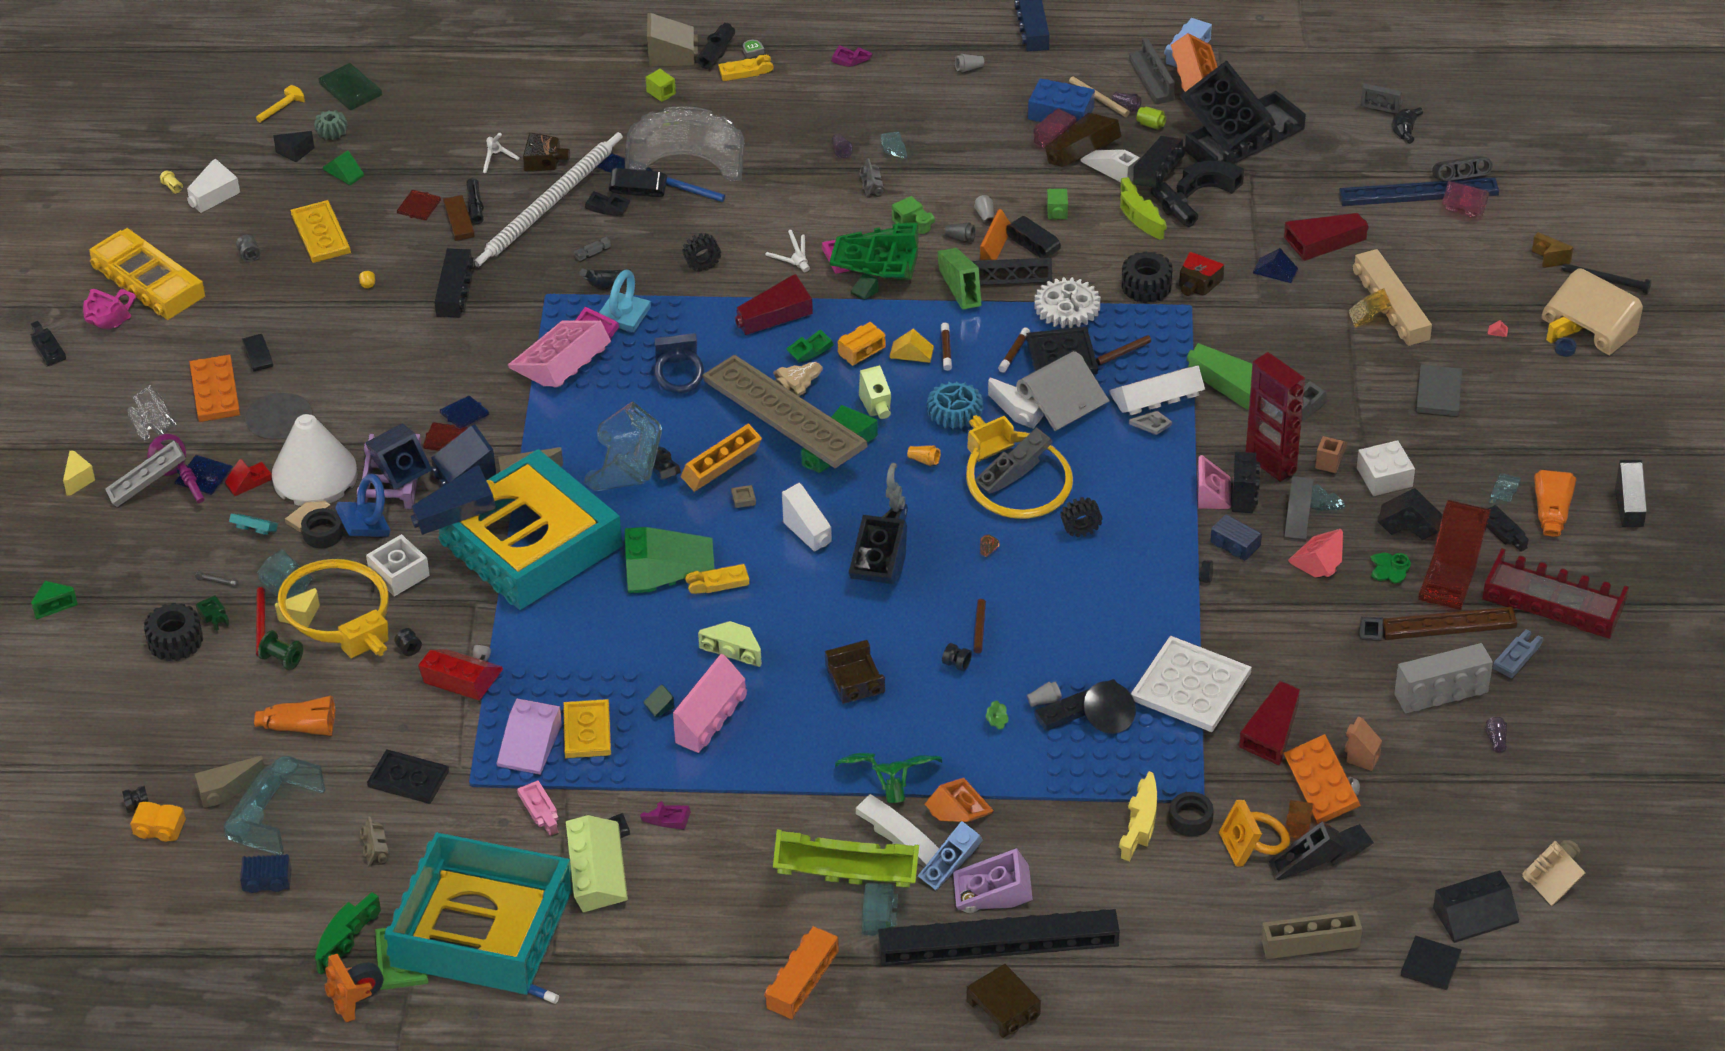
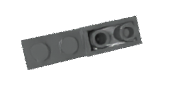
(1018, 462)

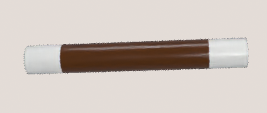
(946, 346)
(1013, 350)

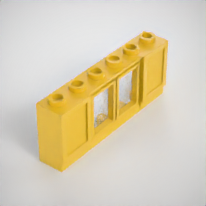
(146, 273)

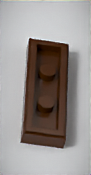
(458, 217)

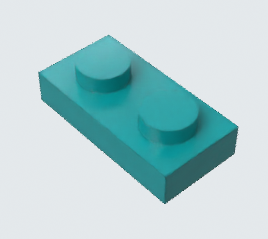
(244, 522)

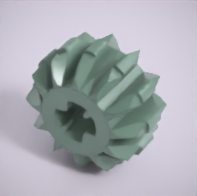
(330, 124)

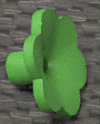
(997, 715)

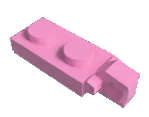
(539, 806)

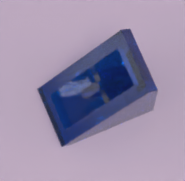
(1276, 266)

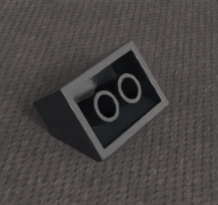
(1476, 906)

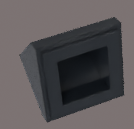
(1371, 628)

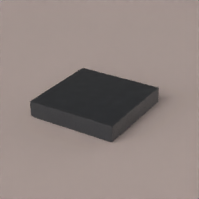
(1431, 962)

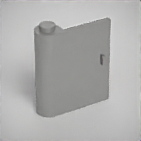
(1063, 390)

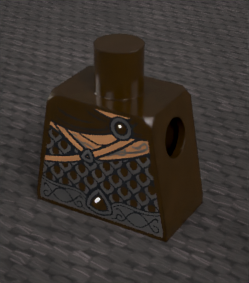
(543, 153)

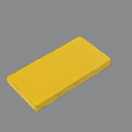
(320, 231)

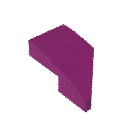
(848, 58)
(668, 816)

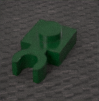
(212, 610)

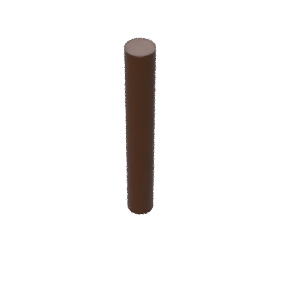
(1123, 350)
(979, 626)

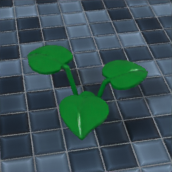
(893, 786)

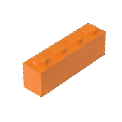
(801, 972)

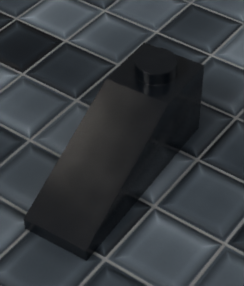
(1309, 851)

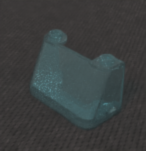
(631, 452)

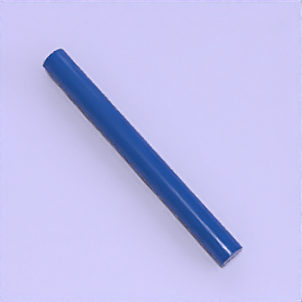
(695, 189)

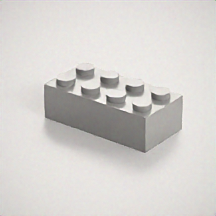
(1443, 678)

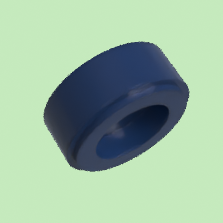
(1565, 346)

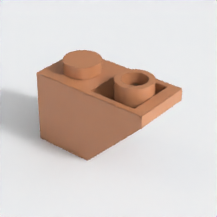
(1330, 454)
(1363, 745)

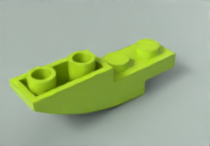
(1141, 212)

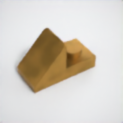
(1554, 251)

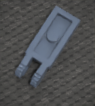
(1517, 654)

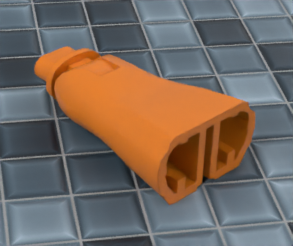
(1554, 495)
(308, 716)

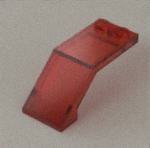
(1455, 555)

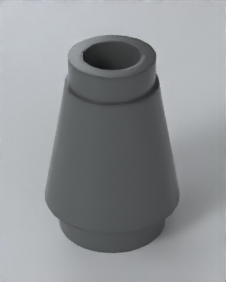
(962, 231)

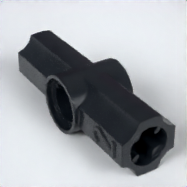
(716, 45)
(1175, 204)

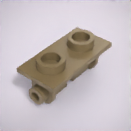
(371, 834)

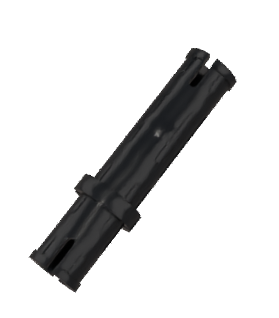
(476, 213)

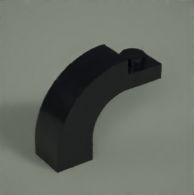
(1211, 174)

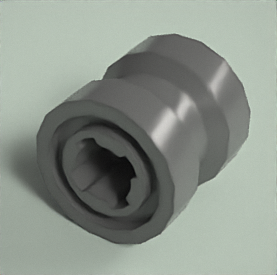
(248, 248)

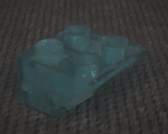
(277, 569)

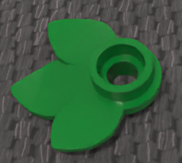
(1390, 567)

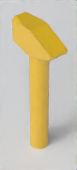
(292, 93)

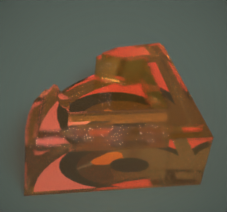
(988, 544)

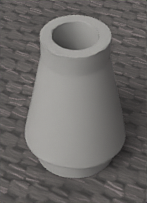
(967, 62)
(985, 208)
(1045, 694)

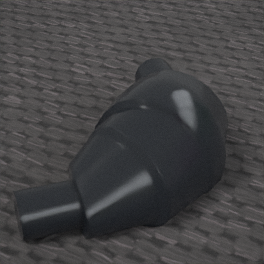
(1404, 123)
(600, 278)

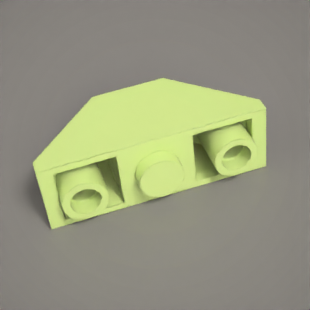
(732, 641)

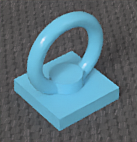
(625, 307)

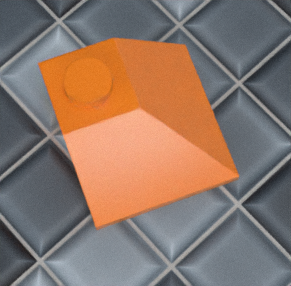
(957, 802)

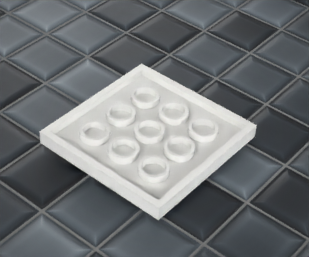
(1191, 683)

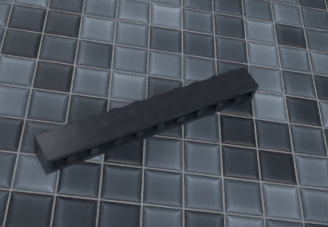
(998, 937)

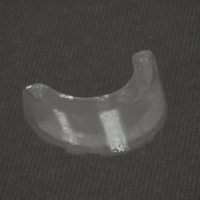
(689, 133)

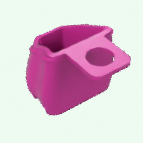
(106, 310)

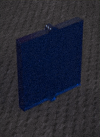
(464, 412)

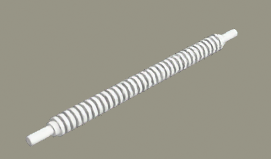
(548, 199)

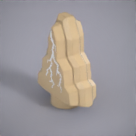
(798, 377)

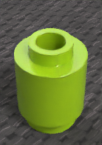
(1151, 117)

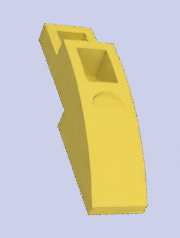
(1142, 817)

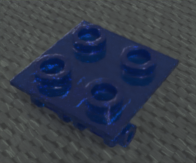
(207, 473)

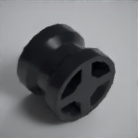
(408, 642)

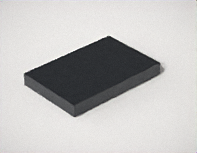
(408, 776)

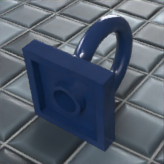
(675, 350)

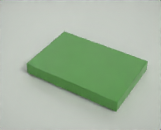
(393, 976)

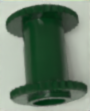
(273, 647)

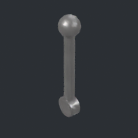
(200, 575)

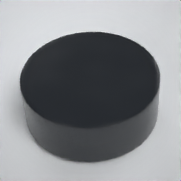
(1207, 571)

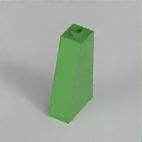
(961, 277)
(1223, 372)

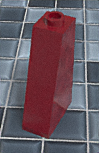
(1325, 234)
(775, 306)
(1271, 724)

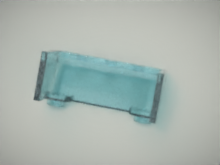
(245, 820)

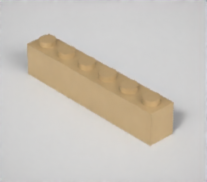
(1405, 313)

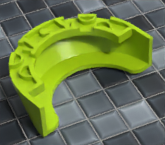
(845, 859)

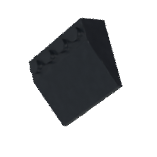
(1228, 108)

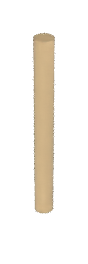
(1101, 98)

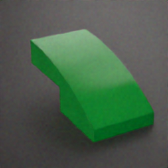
(810, 348)

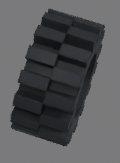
(698, 244)
(1085, 524)

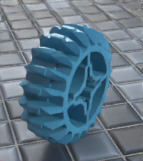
(954, 404)

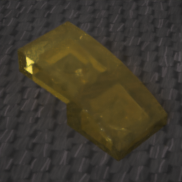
(1365, 309)

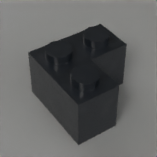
(1410, 511)

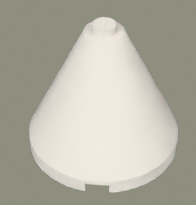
(313, 464)

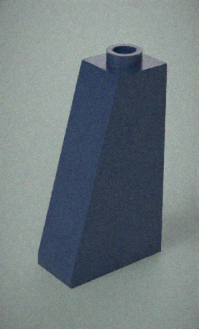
(454, 502)

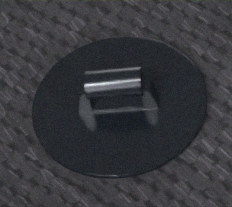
(1109, 707)

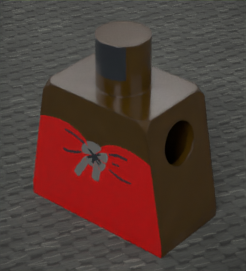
(1200, 274)

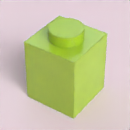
(660, 85)

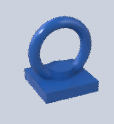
(362, 517)

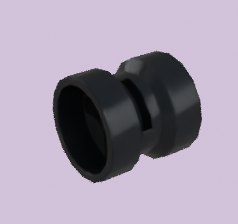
(956, 656)
(138, 794)

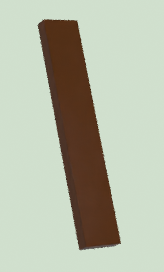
(1449, 623)

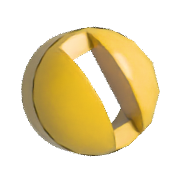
(367, 279)

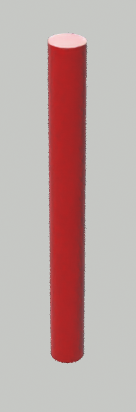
(260, 616)

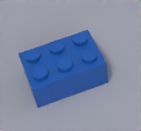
(1052, 95)

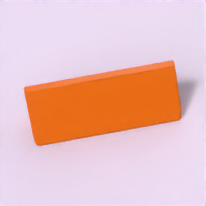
(995, 237)

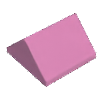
(1212, 486)

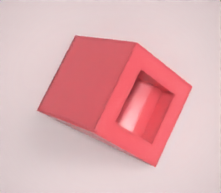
(1498, 329)

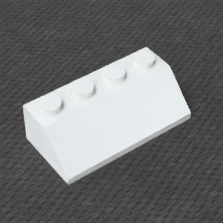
(1158, 389)

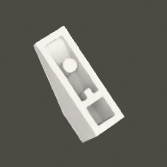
(1019, 409)

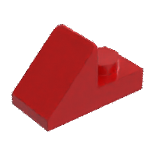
(246, 478)

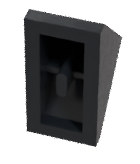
(294, 145)

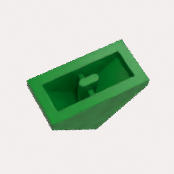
(344, 168)
(53, 599)

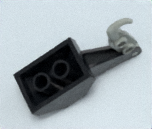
(882, 540)

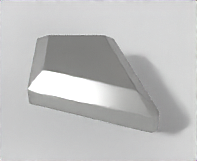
(1151, 422)

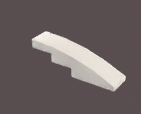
(896, 827)

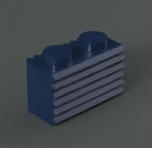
(1235, 537)
(265, 873)

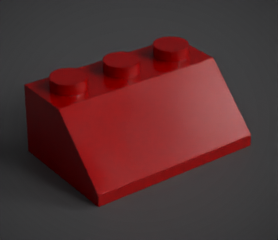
(458, 673)

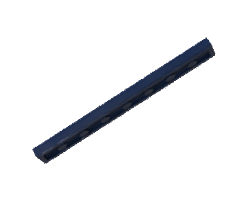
(1409, 191)

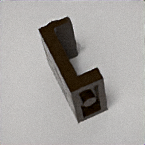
(854, 672)
(1005, 999)

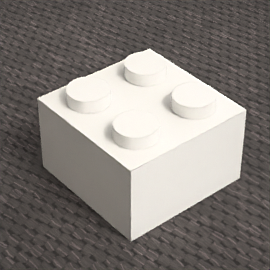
(1385, 468)
(399, 564)

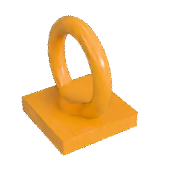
(1242, 833)

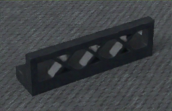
(1015, 264)

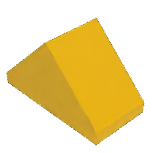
(912, 347)

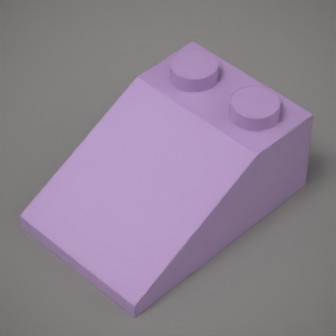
(529, 736)
(997, 882)

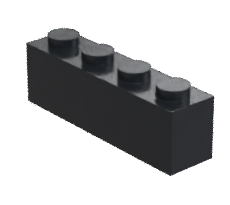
(1158, 161)
(454, 282)

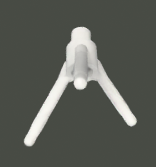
(495, 147)
(798, 258)

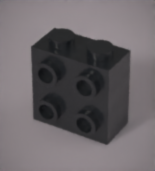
(1245, 482)

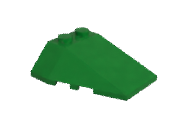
(881, 253)
(664, 557)

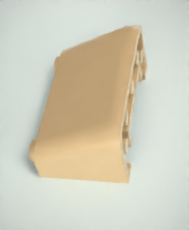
(1597, 307)

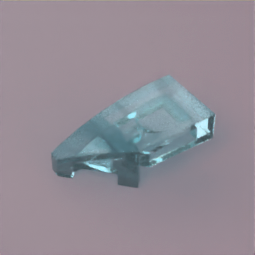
(893, 144)
(1505, 488)
(1323, 501)

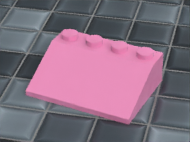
(561, 352)

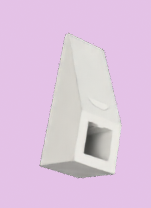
(1112, 163)

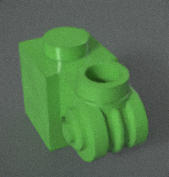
(912, 211)

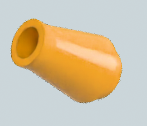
(925, 454)

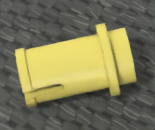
(168, 178)

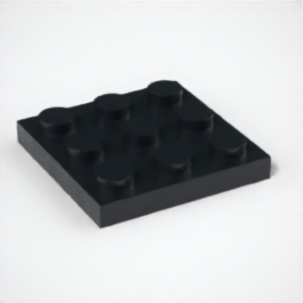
(1053, 344)

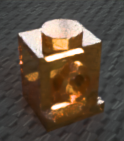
(1299, 818)

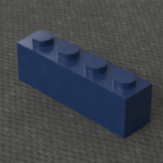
(1032, 24)

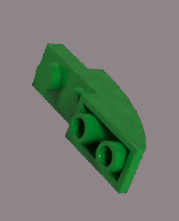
(341, 929)

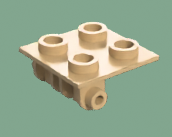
(1553, 873)

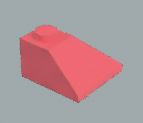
(1320, 554)

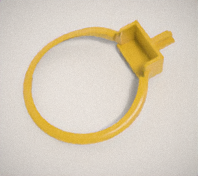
(993, 438)
(356, 635)

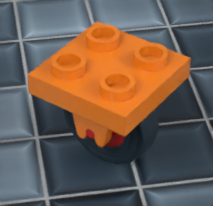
(351, 984)

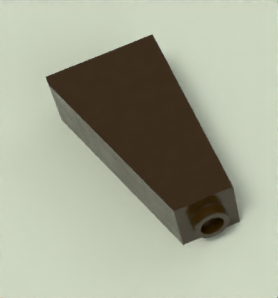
(1082, 139)

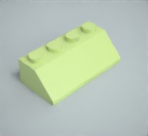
(596, 862)

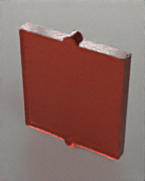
(419, 205)
(441, 435)

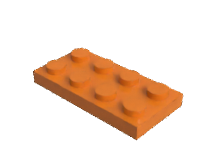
(214, 388)
(1322, 779)

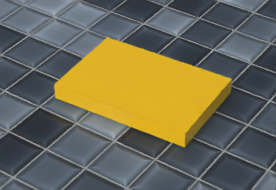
(587, 728)

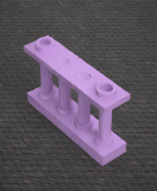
(405, 493)

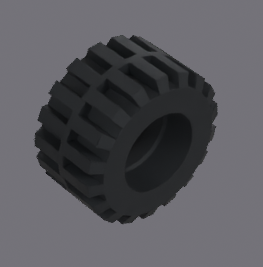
(1147, 277)
(173, 631)

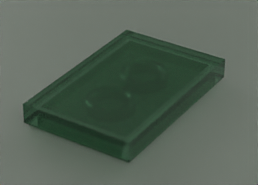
(350, 86)

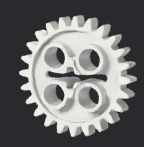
(1067, 302)

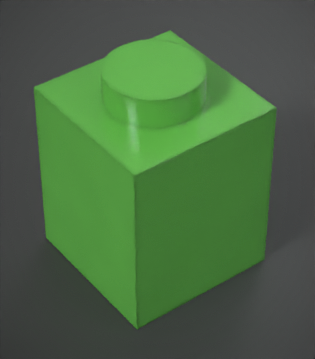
(1057, 204)

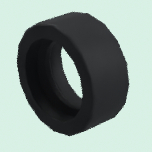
(323, 539)
(1191, 827)

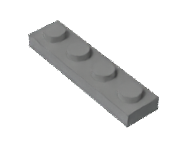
(145, 473)

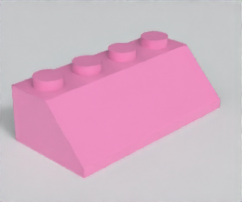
(708, 704)

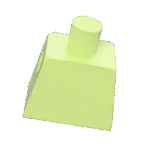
(875, 400)

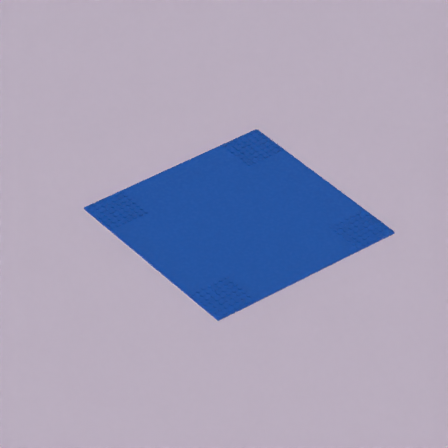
(1052, 599)

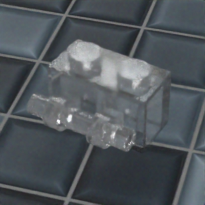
(155, 412)

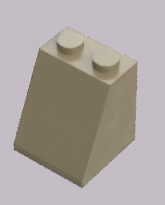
(670, 42)

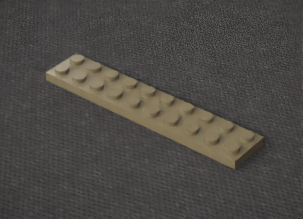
(785, 411)

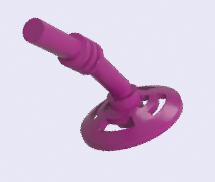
(186, 473)

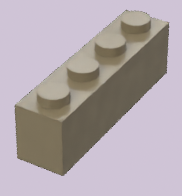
(1311, 934)

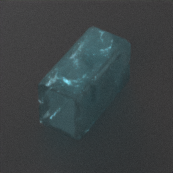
(878, 908)

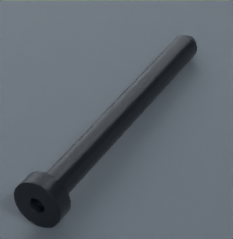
(1645, 286)

